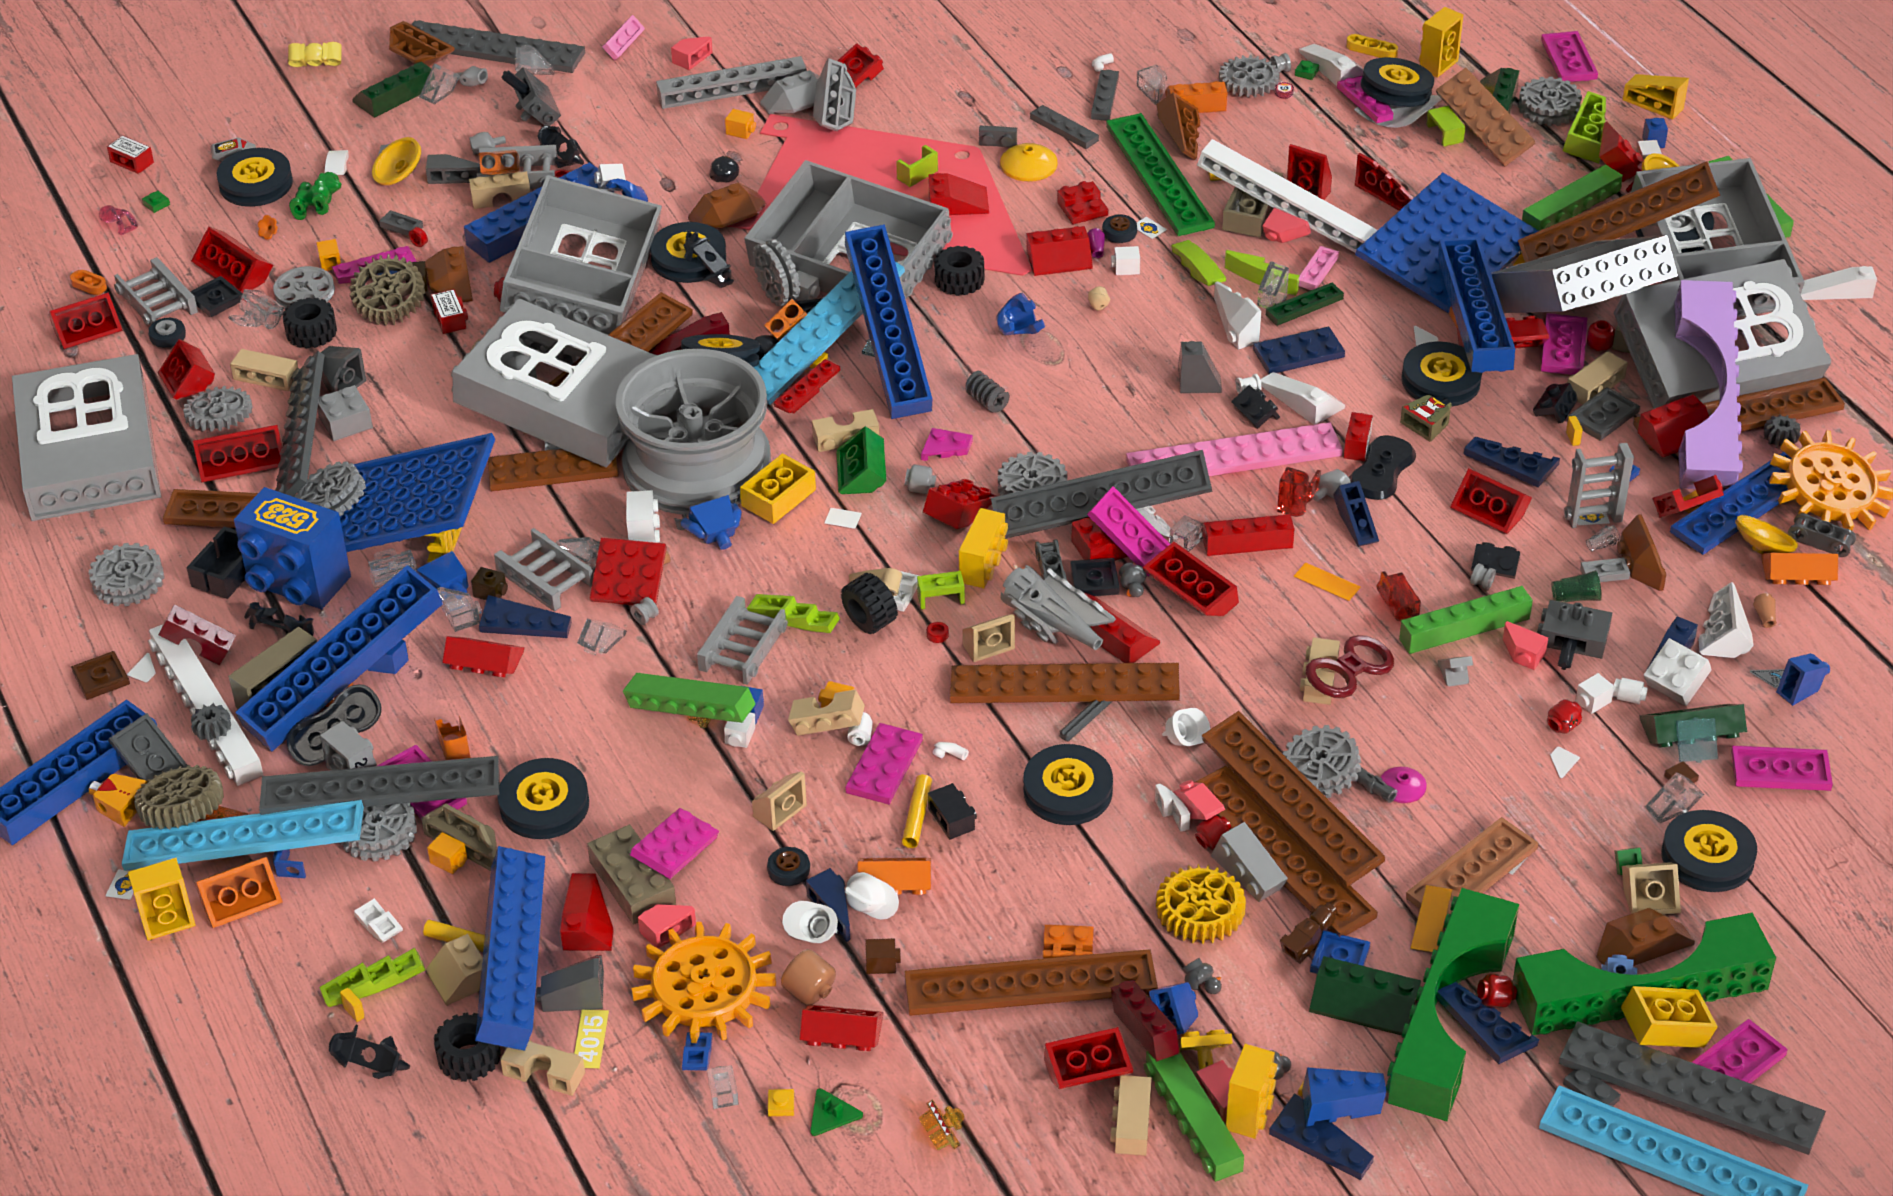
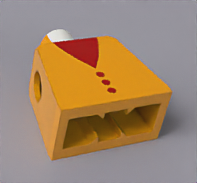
(116, 797)

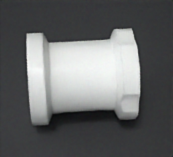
(1241, 383)

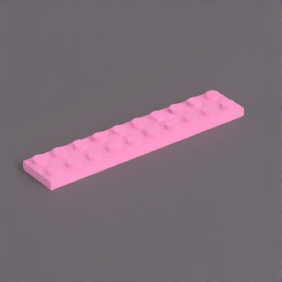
(1255, 450)

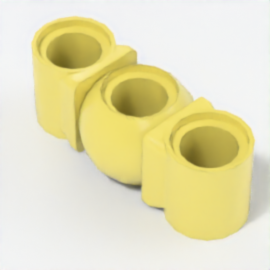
(314, 54)

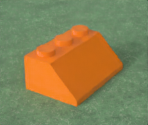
(1204, 96)
(1800, 567)
(900, 872)
(238, 892)

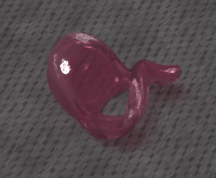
(112, 214)

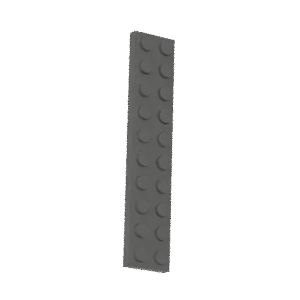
(502, 47)
(300, 426)
(1072, 499)
(382, 784)
(1693, 1088)

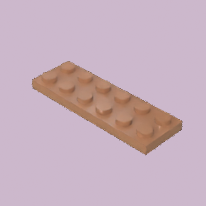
(1485, 116)
(1479, 862)

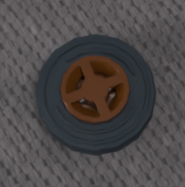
(1119, 228)
(788, 866)

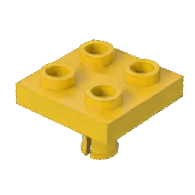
(1204, 1044)

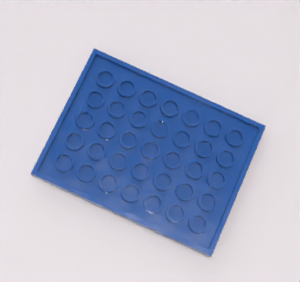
(1445, 209)
(416, 493)

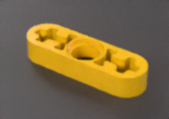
(1371, 46)

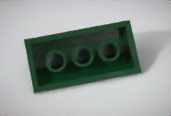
(1503, 86)
(393, 90)
(1662, 728)
(1363, 995)

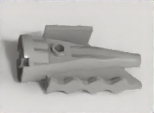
(1054, 606)

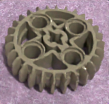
(387, 289)
(179, 797)

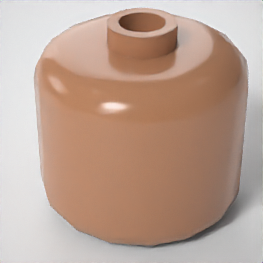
(808, 977)

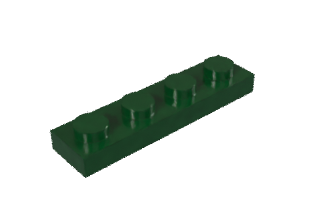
(1304, 304)

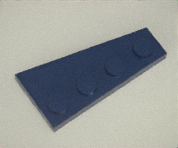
(1521, 465)
(515, 618)
(1492, 1032)
(1321, 1140)

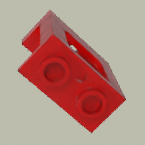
(1673, 501)

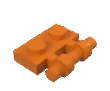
(1067, 941)

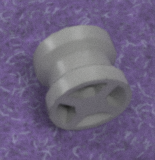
(1282, 62)
(1483, 576)
(644, 610)

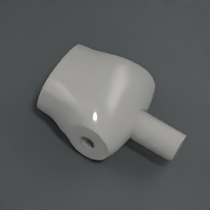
(473, 76)
(485, 140)
(1330, 482)

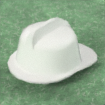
(1186, 727)
(871, 896)
(810, 921)

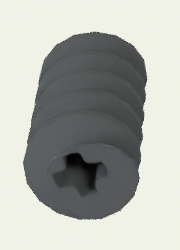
(987, 392)

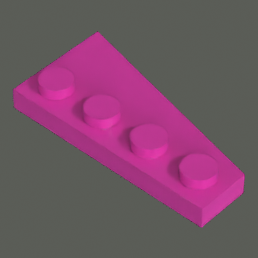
(1376, 110)
(345, 271)

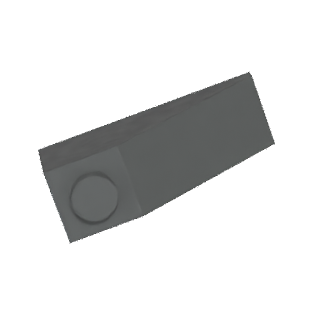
(450, 169)

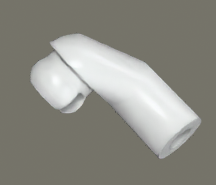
(1100, 61)
(951, 748)

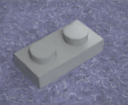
(1607, 569)

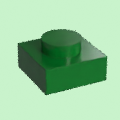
(1306, 70)
(155, 201)
(1628, 856)

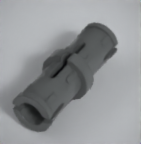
(1376, 785)

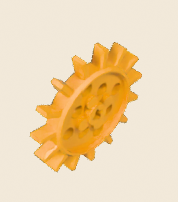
(1832, 480)
(703, 981)

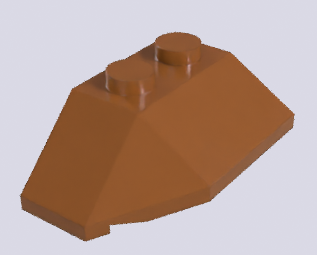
(417, 45)
(727, 206)
(449, 271)
(1641, 554)
(1643, 937)

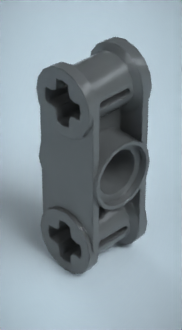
(1822, 535)
(1049, 557)

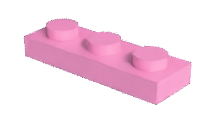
(623, 37)
(1318, 268)

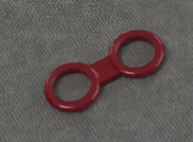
(1349, 666)

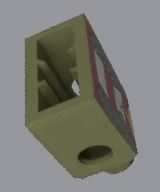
(1426, 416)

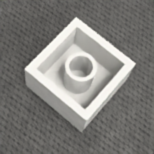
(641, 516)
(1677, 672)

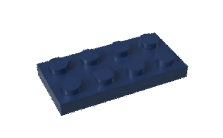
(1299, 350)

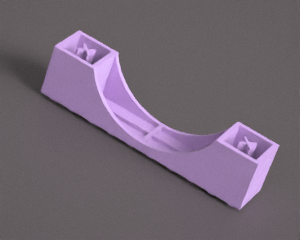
(1707, 323)

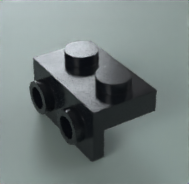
(1556, 400)
(1254, 406)
(1503, 560)

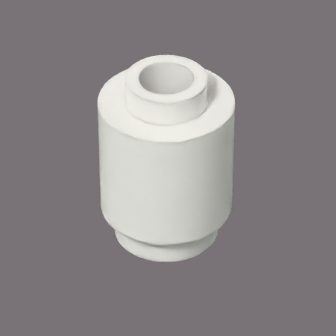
(1629, 690)
(861, 734)

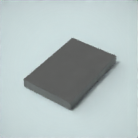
(1605, 413)
(146, 749)

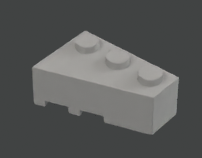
(1249, 862)

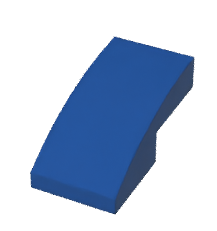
(697, 1055)

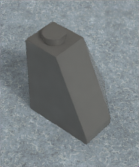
(342, 368)
(1197, 370)
(573, 987)

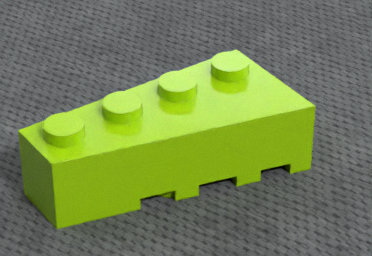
(1587, 129)

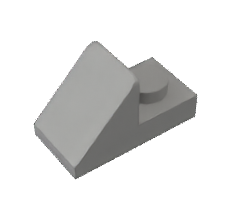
(1455, 670)

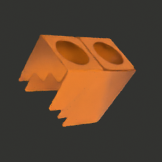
(498, 165)
(784, 318)
(454, 748)

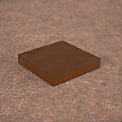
(100, 675)

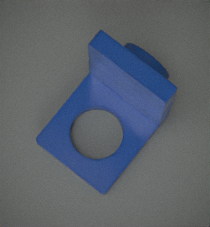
(281, 862)

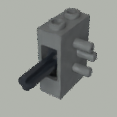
(533, 97)
(1575, 630)

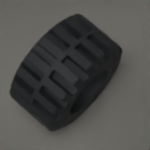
(959, 270)
(309, 322)
(869, 603)
(464, 1062)

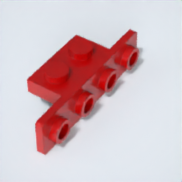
(807, 387)

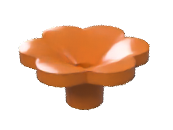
(267, 227)

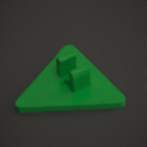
(831, 1113)

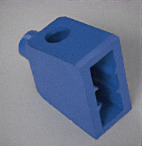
(445, 573)
(1802, 678)
(1177, 1004)

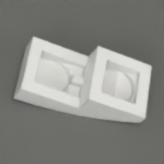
(336, 162)
(906, 591)
(1170, 804)
(377, 921)

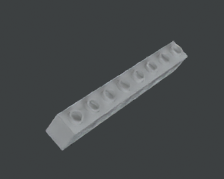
(726, 82)

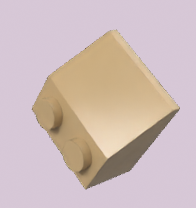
(990, 637)
(780, 801)
(1652, 887)
(456, 970)

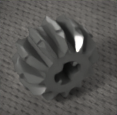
(1781, 428)
(210, 722)

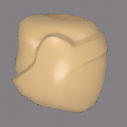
(1098, 298)

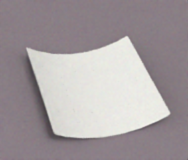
(1404, 115)

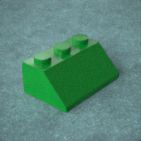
(861, 463)

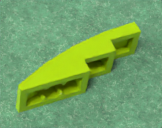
(1199, 263)
(1254, 268)
(797, 614)
(373, 979)

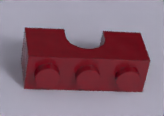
(185, 625)

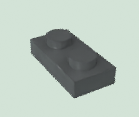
(997, 136)
(399, 223)
(1592, 1087)

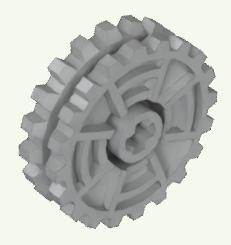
(1549, 101)
(776, 272)
(1029, 472)
(334, 487)
(126, 574)
(1325, 758)
(384, 832)

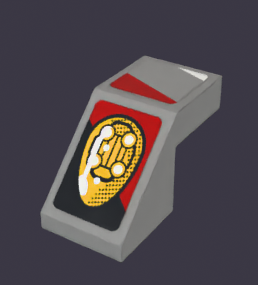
(224, 149)

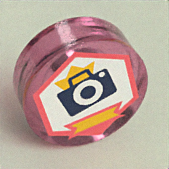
(1284, 90)

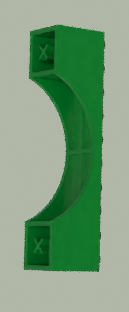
(1561, 989)
(1428, 1060)

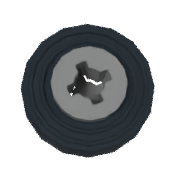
(166, 332)

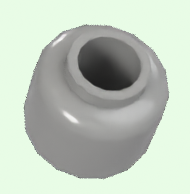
(920, 479)

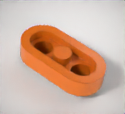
(88, 282)

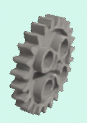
(1249, 76)
(217, 408)

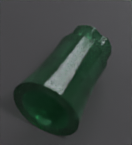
(1577, 588)

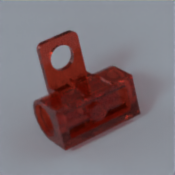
(1296, 491)
(1398, 596)

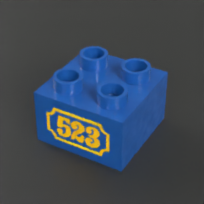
(292, 548)

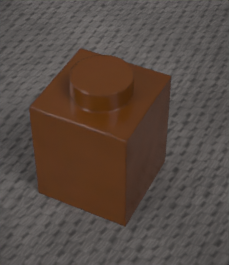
(881, 956)

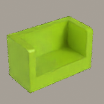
(1448, 123)
(920, 169)
(940, 585)

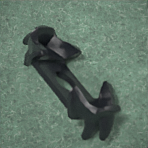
(552, 136)
(719, 268)
(265, 615)
(348, 1048)

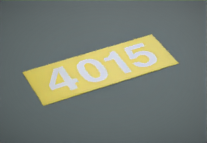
(591, 1037)

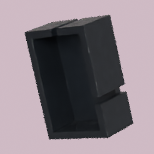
(218, 565)

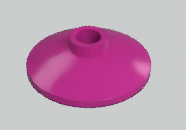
(1407, 782)

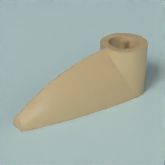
(889, 576)

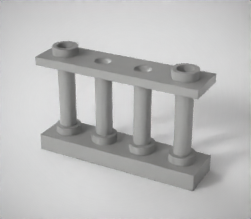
(528, 157)
(166, 280)
(1616, 492)
(538, 585)
(729, 626)

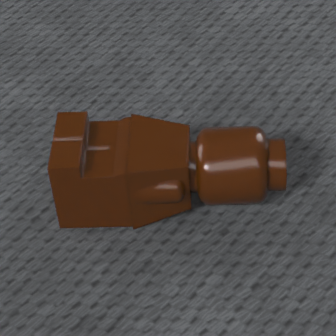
(1308, 932)

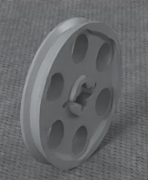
(303, 287)

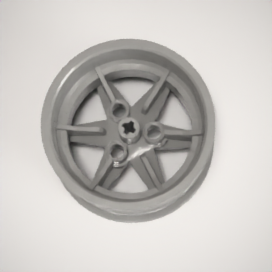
(692, 427)

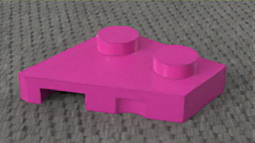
(946, 444)

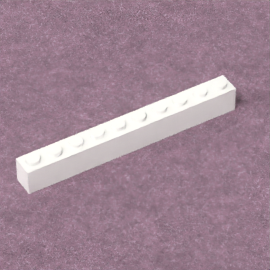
(1284, 195)
(198, 689)

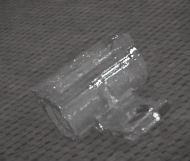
(258, 310)
(385, 569)

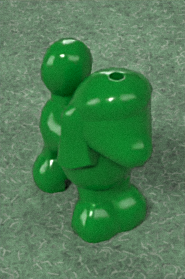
(316, 195)

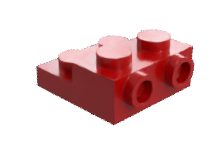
(861, 64)
(1081, 202)

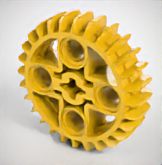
(1200, 904)

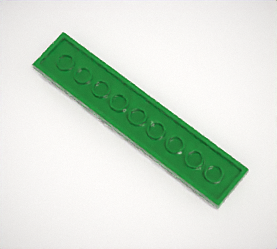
(1160, 174)

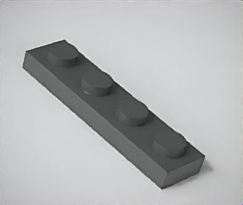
(1105, 95)
(1064, 127)

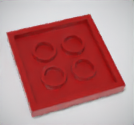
(627, 571)

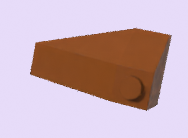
(1181, 122)

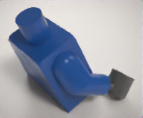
(712, 521)

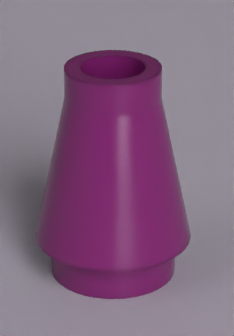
(1096, 241)

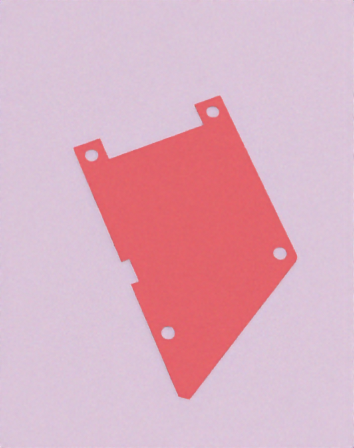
(873, 158)

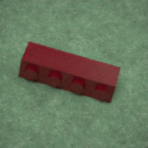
(1145, 1020)

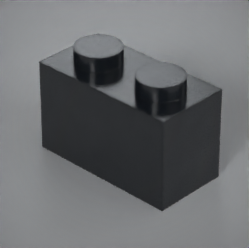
(951, 811)

